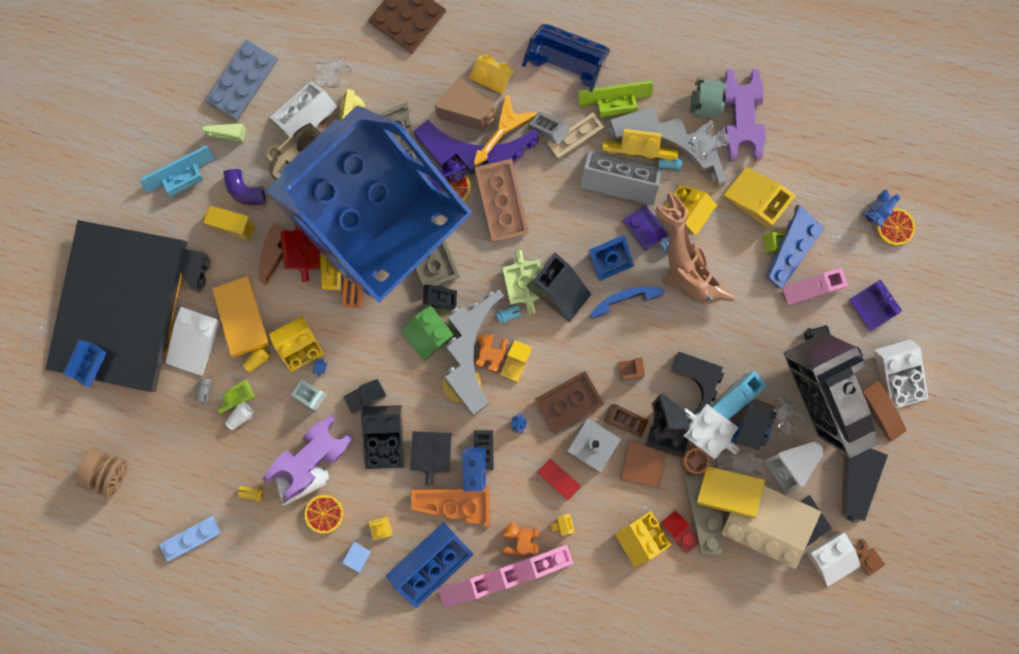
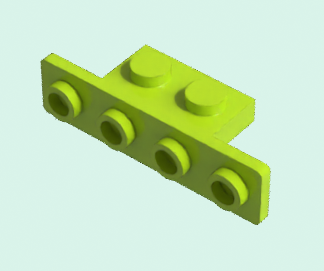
(617, 98)

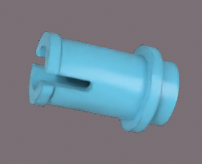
(673, 164)
(506, 315)

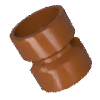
(694, 461)

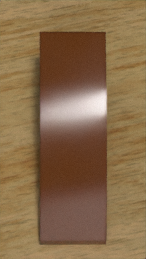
(271, 254)
(883, 411)

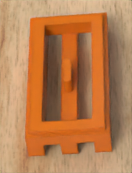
(352, 296)

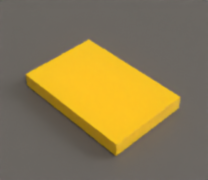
(731, 492)

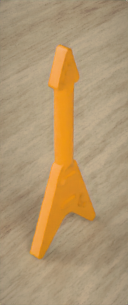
(507, 122)

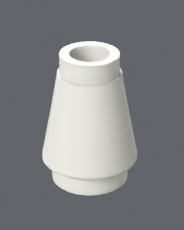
(240, 414)

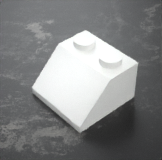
(834, 558)

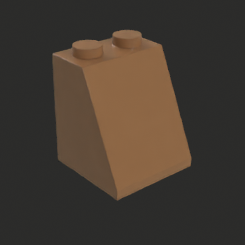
(465, 107)

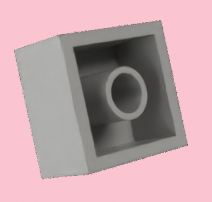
(593, 445)

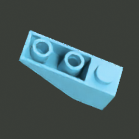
(739, 394)

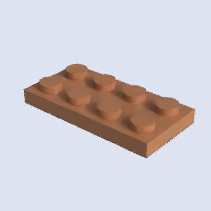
(501, 200)

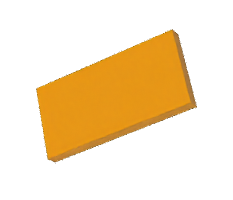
(240, 316)

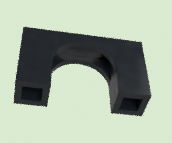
(703, 373)

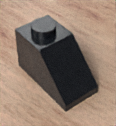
(670, 418)

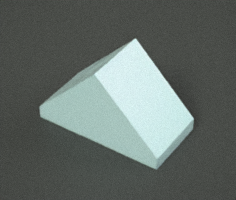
(308, 394)

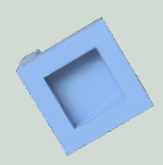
(356, 557)

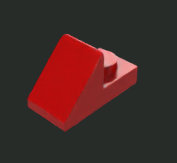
(680, 531)

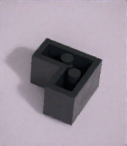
(755, 423)

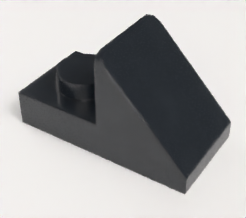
(439, 297)
(364, 395)

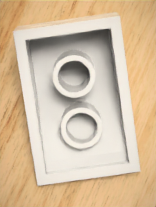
(192, 341)

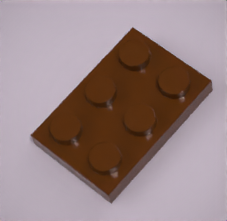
(569, 401)

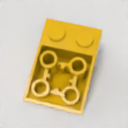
(759, 197)

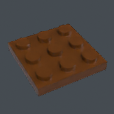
(407, 20)

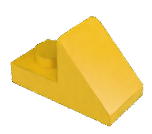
(516, 361)

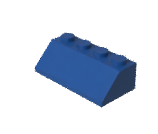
(429, 565)

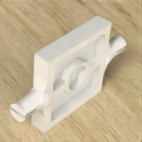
(711, 431)

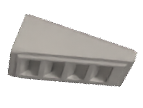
(559, 127)

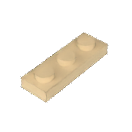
(577, 135)

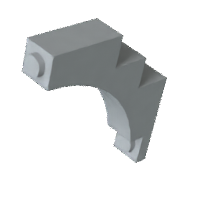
(672, 135)

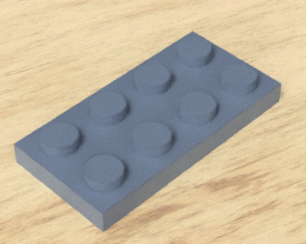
(241, 80)

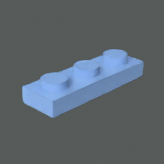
(190, 538)

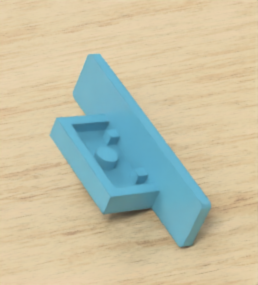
(178, 174)

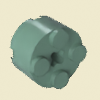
(707, 98)

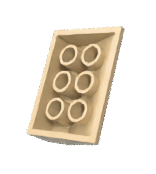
(779, 529)

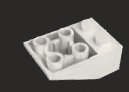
(902, 372)

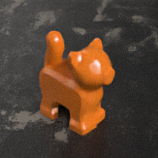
(489, 354)
(523, 539)

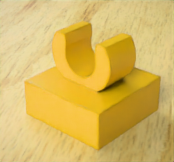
(564, 524)
(380, 528)

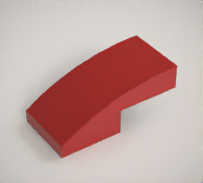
(559, 479)

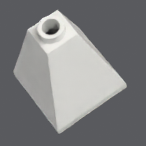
(794, 465)

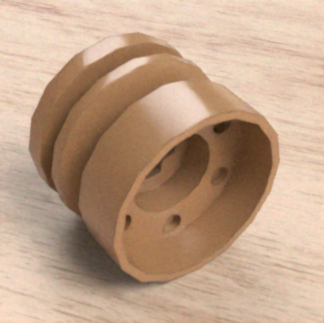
(101, 473)

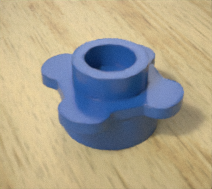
(519, 423)

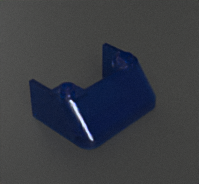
(568, 52)

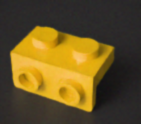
(491, 73)

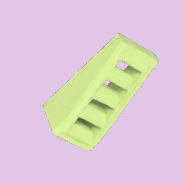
(230, 132)

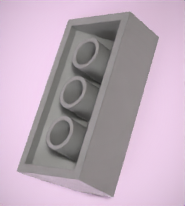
(621, 177)

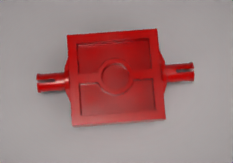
(299, 253)

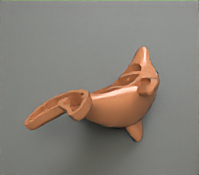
(686, 261)

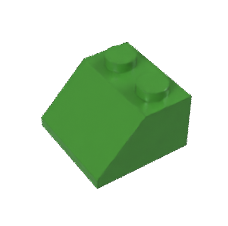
(427, 333)

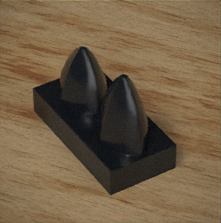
(668, 445)

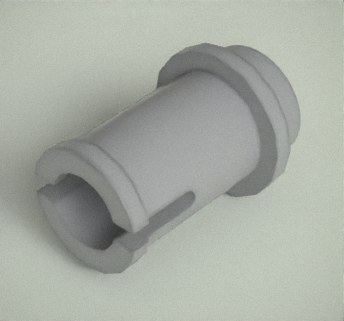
(203, 390)

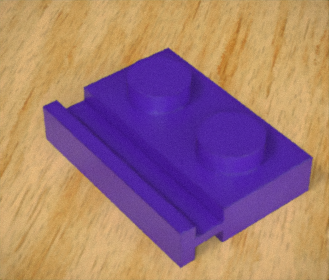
(645, 227)

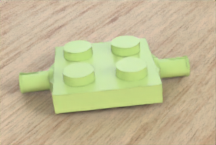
(516, 279)

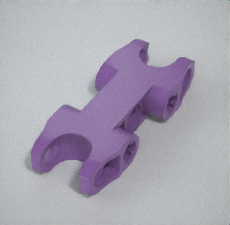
(744, 129)
(298, 468)

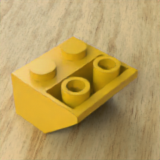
(698, 207)
(296, 344)
(642, 539)

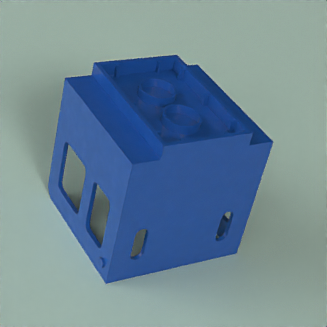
(368, 200)

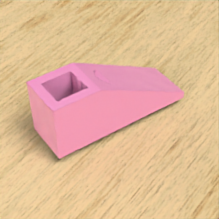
(815, 286)

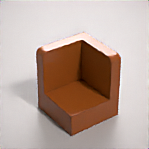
(631, 369)

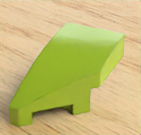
(236, 395)

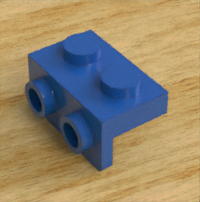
(84, 362)

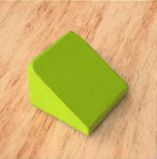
(772, 240)

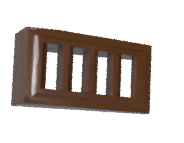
(611, 413)

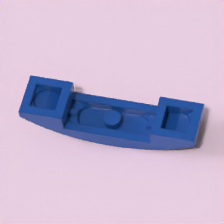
(648, 294)

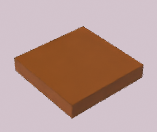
(643, 464)

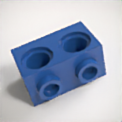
(474, 468)

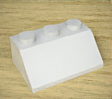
(305, 107)

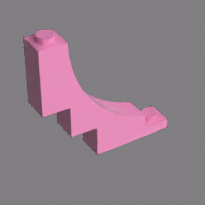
(505, 576)

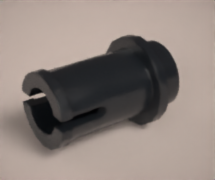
(810, 333)

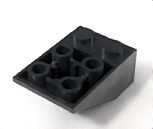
(559, 287)
(383, 436)

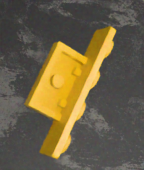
(640, 143)

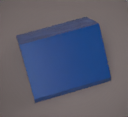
(610, 257)

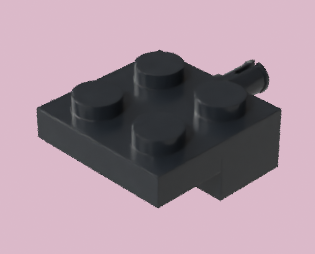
(430, 453)

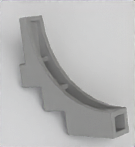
(461, 349)

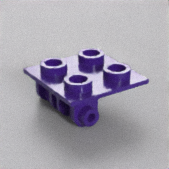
(455, 168)
(875, 305)

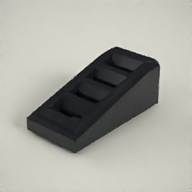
(486, 433)

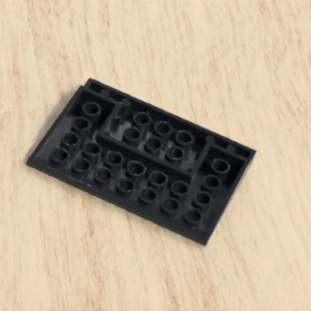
(121, 299)

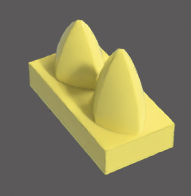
(349, 102)

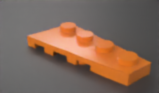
(453, 504)

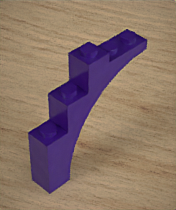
(447, 149)

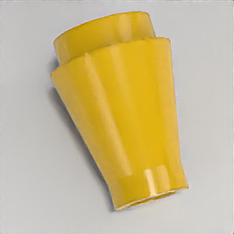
(256, 359)

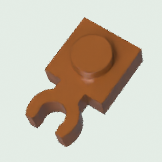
(869, 559)

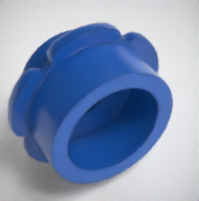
(319, 367)

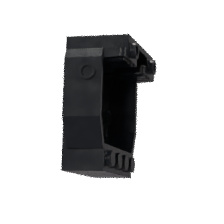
(831, 392)

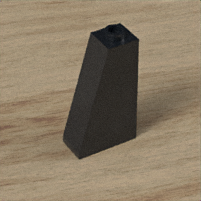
(860, 482)

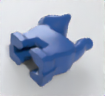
(882, 208)

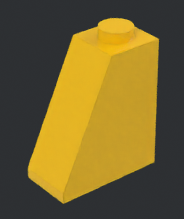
(229, 223)

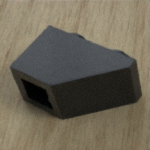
(194, 269)

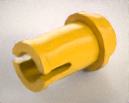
(251, 493)

